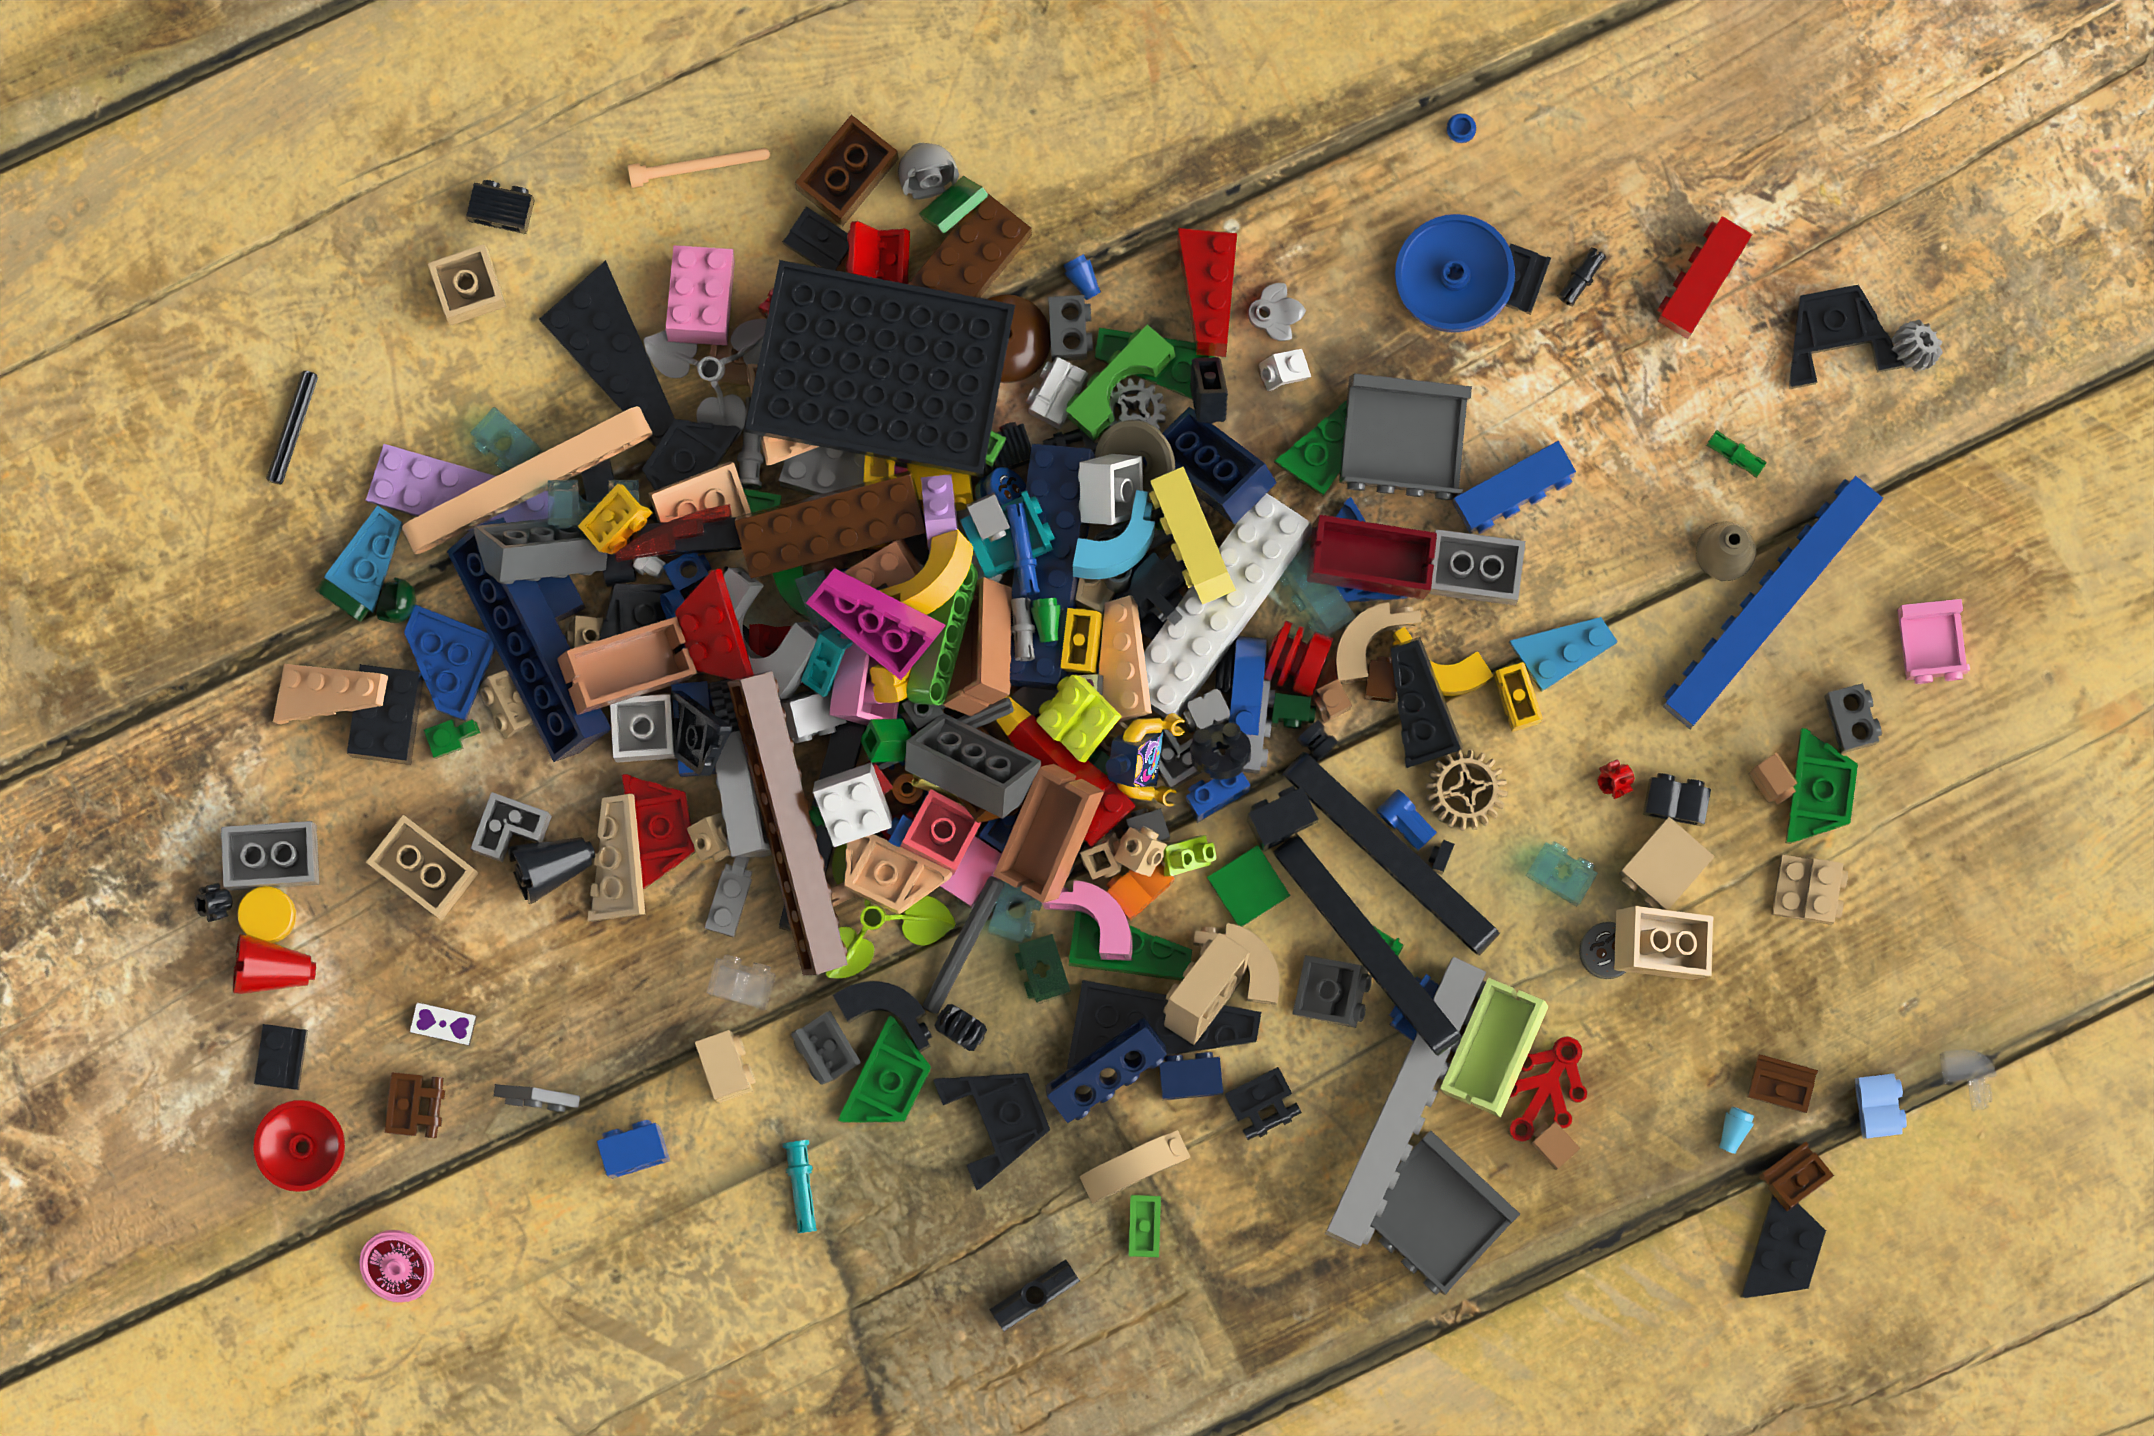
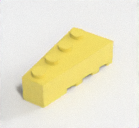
(1192, 536)

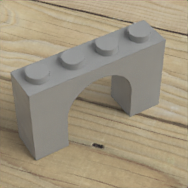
(795, 650)

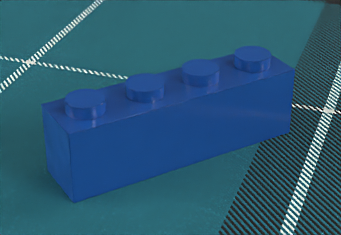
(1514, 487)

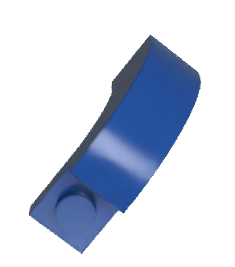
(1248, 683)

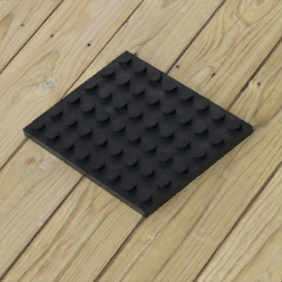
(880, 368)

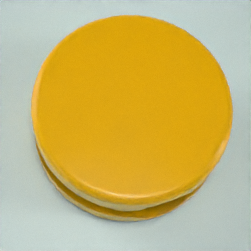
(267, 914)

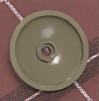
(1143, 440)

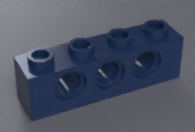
(1138, 1038)

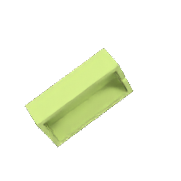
(1494, 1047)

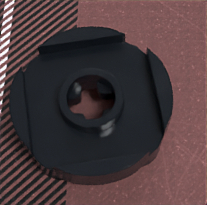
(1220, 737)

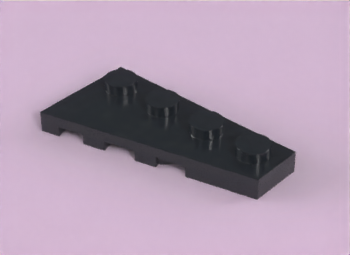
(1424, 715)

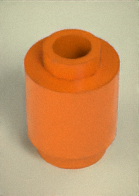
(903, 799)

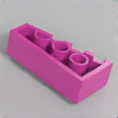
(875, 622)

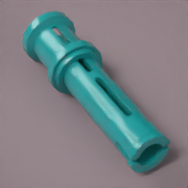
(799, 1171)

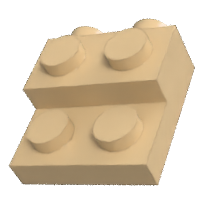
(1809, 889)

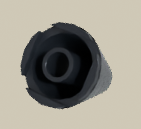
(549, 864)

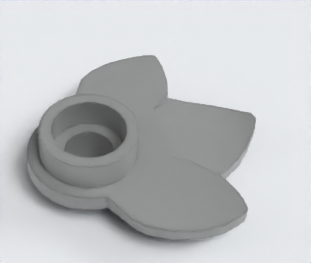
(1280, 312)

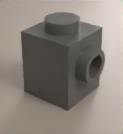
(1152, 820)

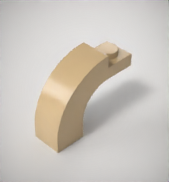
(1351, 651)
(1261, 964)
(1134, 1166)

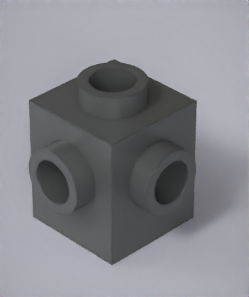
(918, 720)

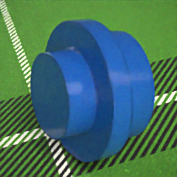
(1461, 128)

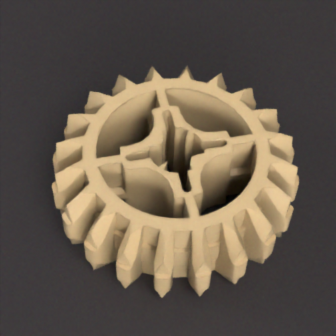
(1469, 804)

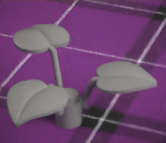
(674, 361)

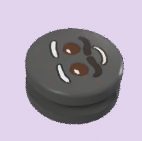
(1598, 951)

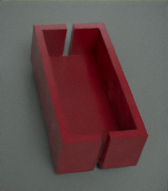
(1371, 557)

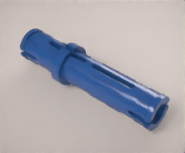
(1024, 560)

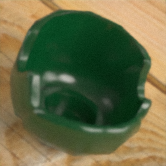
(396, 601)

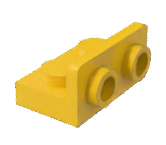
(614, 520)

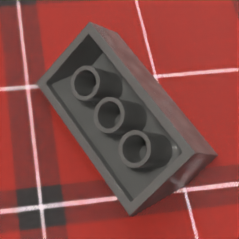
(536, 551)
(971, 765)

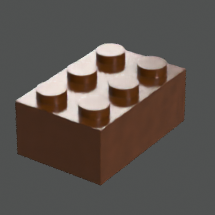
(847, 170)

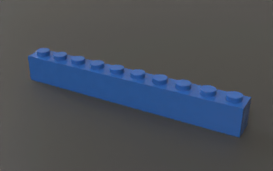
(1772, 602)

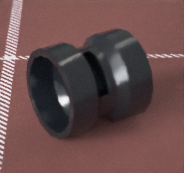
(1317, 740)

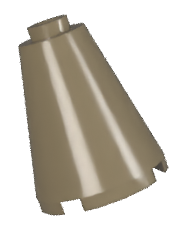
(1726, 551)

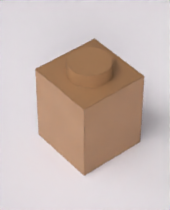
(1554, 1144)

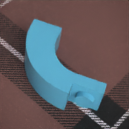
(1120, 554)

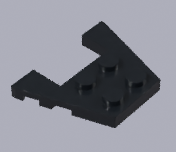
(1833, 322)
(632, 608)
(1009, 1113)

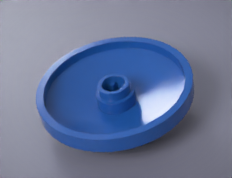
(1455, 273)

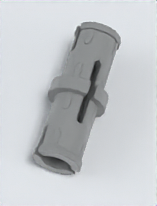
(1022, 629)

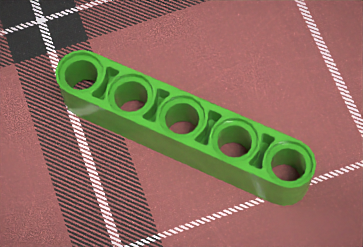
(934, 669)

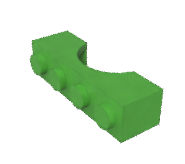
(1144, 354)

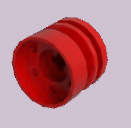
(1297, 658)

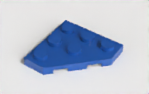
(449, 658)

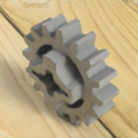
(1142, 400)

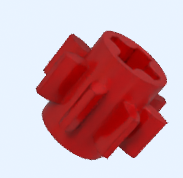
(1615, 779)

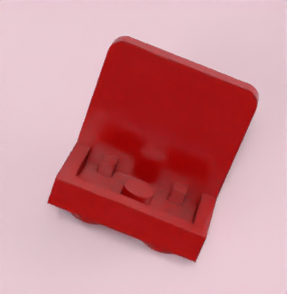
(878, 252)

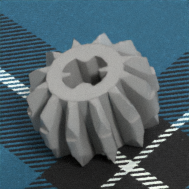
(1917, 345)

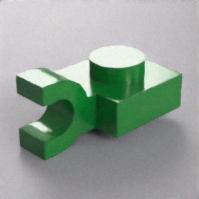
(447, 738)

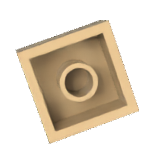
(467, 284)
(724, 1065)

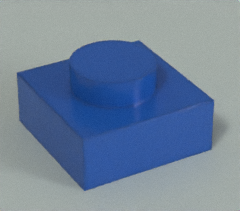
(899, 829)

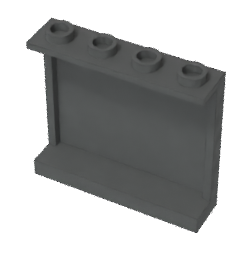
(1404, 436)
(1440, 1215)

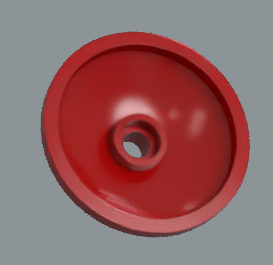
(278, 1141)

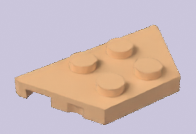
(890, 873)

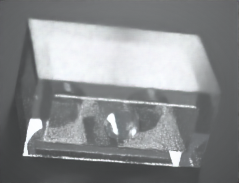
(741, 983)

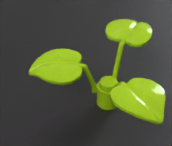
(922, 924)

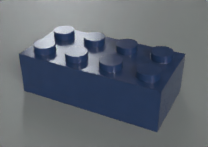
(1218, 466)

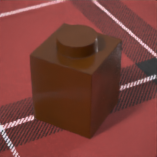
(1381, 681)

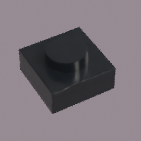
(1440, 856)

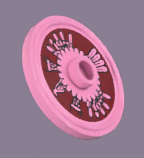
(396, 1266)

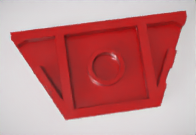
(713, 630)
(661, 827)

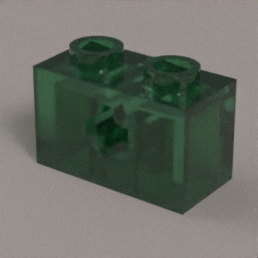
(1044, 951)

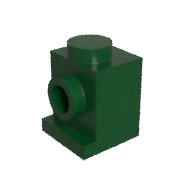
(1292, 711)

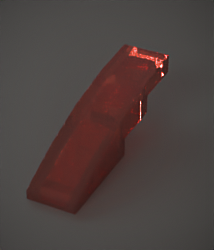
(662, 539)

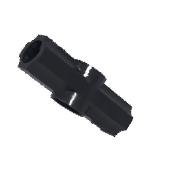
(1016, 1306)

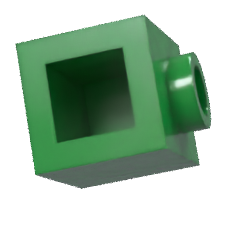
(886, 740)

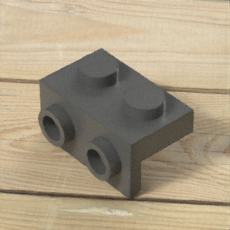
(825, 1048)

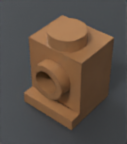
(1331, 701)

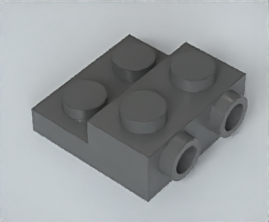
(1332, 991)

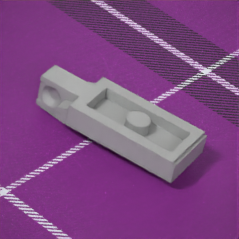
(730, 898)

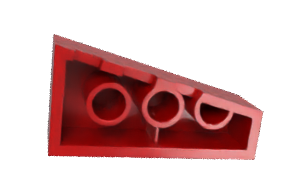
(1208, 279)

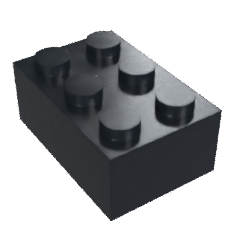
(388, 730)

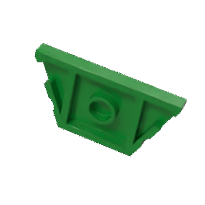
(1822, 789)
(888, 1080)

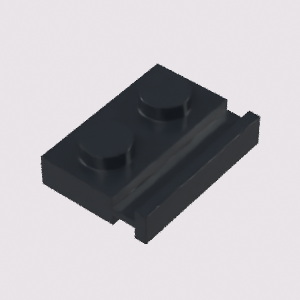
(818, 240)
(1529, 275)
(281, 1057)

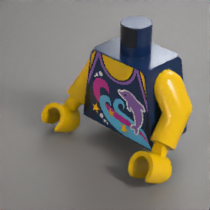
(1137, 755)

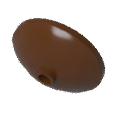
(1029, 340)

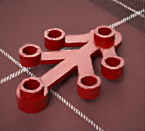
(1549, 1084)

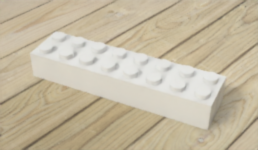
(1255, 558)

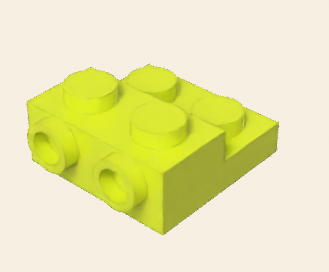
(1077, 717)

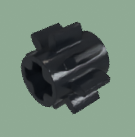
(213, 902)

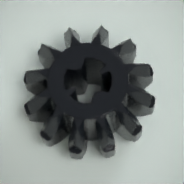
(960, 1027)

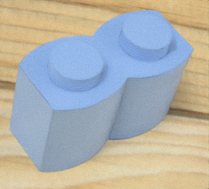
(1879, 1106)

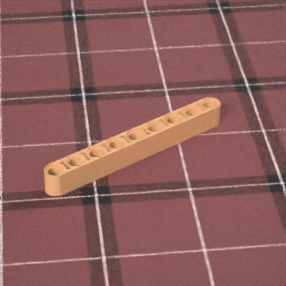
(526, 480)

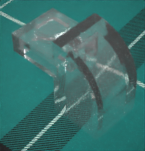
(1970, 1067)

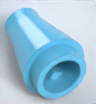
(1735, 1128)

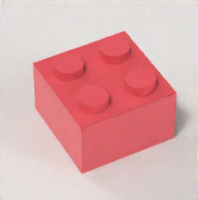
(941, 831)

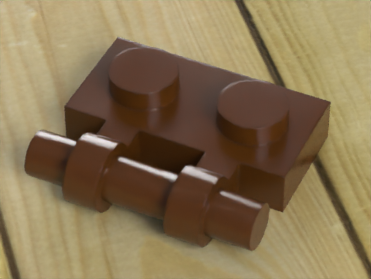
(405, 1103)

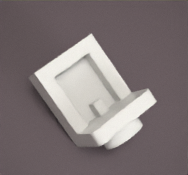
(1284, 369)

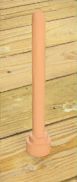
(641, 174)

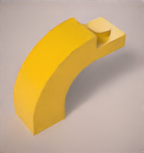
(940, 576)
(1456, 678)

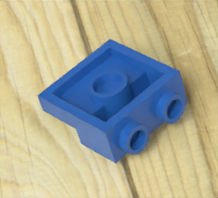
(1215, 794)

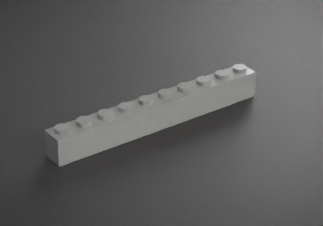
(1402, 1113)

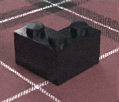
(1281, 818)

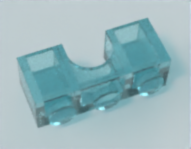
(568, 507)

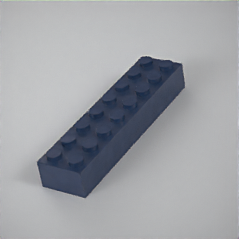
(1056, 486)
(529, 647)

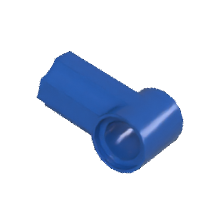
(1401, 814)

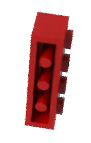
(1704, 278)

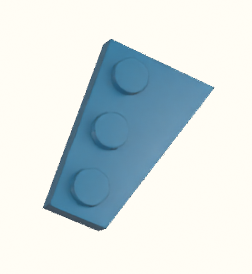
(366, 558)
(1562, 650)

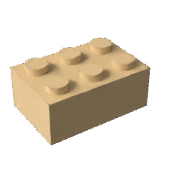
(422, 867)
(1663, 943)
(1205, 987)

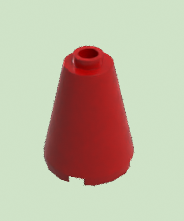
(269, 966)

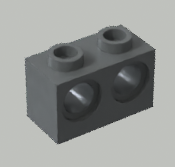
(1062, 328)
(1844, 719)

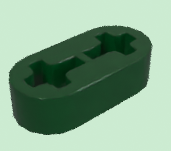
(342, 600)

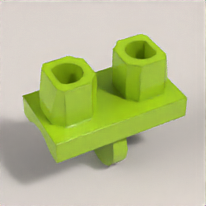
(1188, 855)

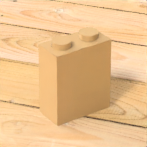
(1666, 865)

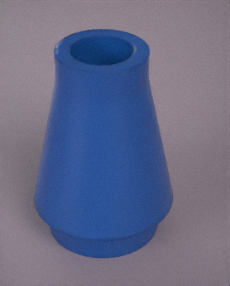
(1082, 276)

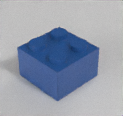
(633, 1149)

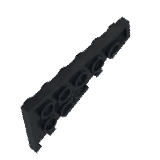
(604, 341)
(1111, 1009)

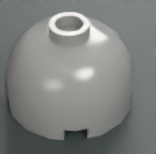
(926, 170)

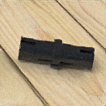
(1581, 276)

